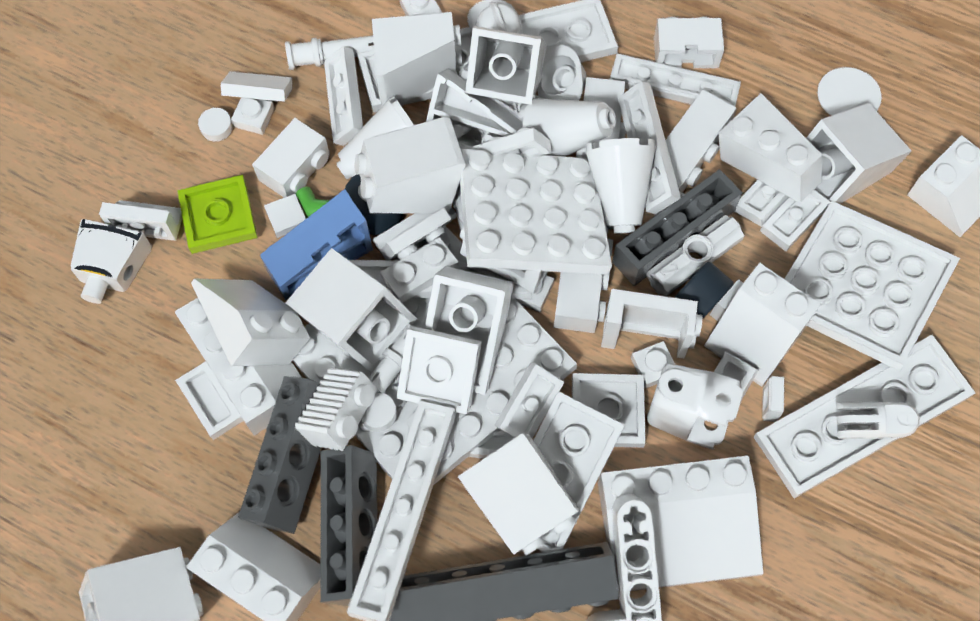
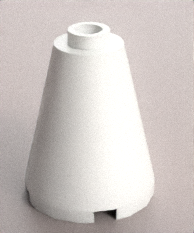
(386, 119)
(568, 122)
(622, 179)

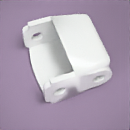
(690, 397)

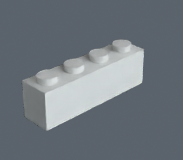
(697, 137)

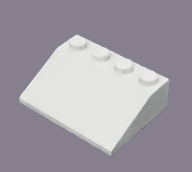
(699, 515)

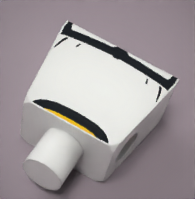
(107, 258)

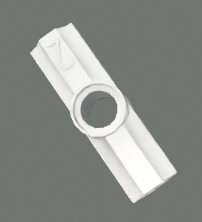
(681, 267)

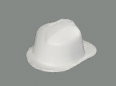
(495, 15)
(562, 75)

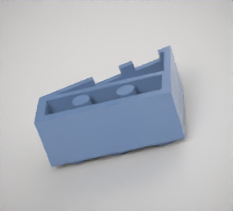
(332, 226)

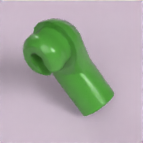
(308, 201)

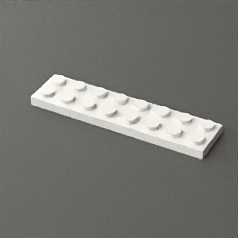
(574, 24)

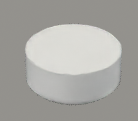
(215, 124)
(380, 414)

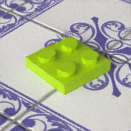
(217, 214)

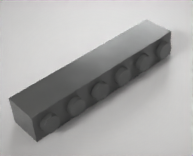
(510, 586)

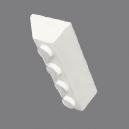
(248, 387)

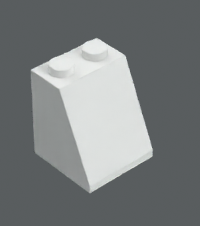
(413, 52)
(505, 65)
(855, 151)
(411, 169)
(351, 309)
(762, 322)
(520, 494)
(141, 590)

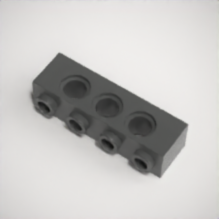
(673, 225)
(284, 462)
(346, 520)

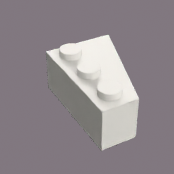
(771, 150)

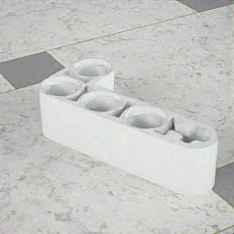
(633, 572)

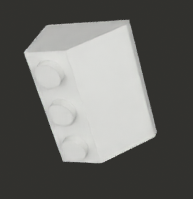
(257, 570)

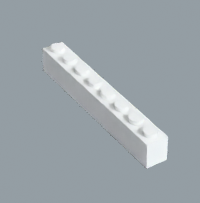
(579, 293)

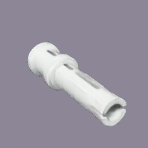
(317, 52)

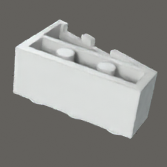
(471, 115)

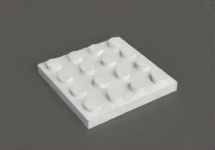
(532, 213)
(870, 283)

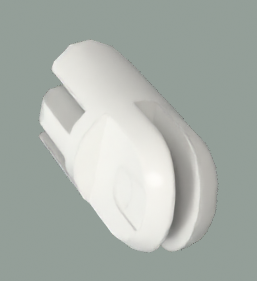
(885, 420)

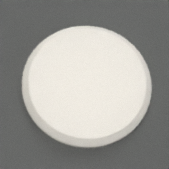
(847, 89)

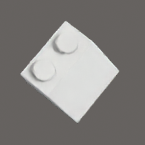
(952, 187)

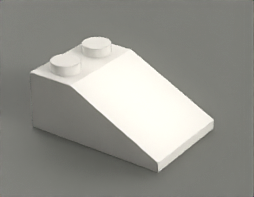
(473, 309)
(251, 322)

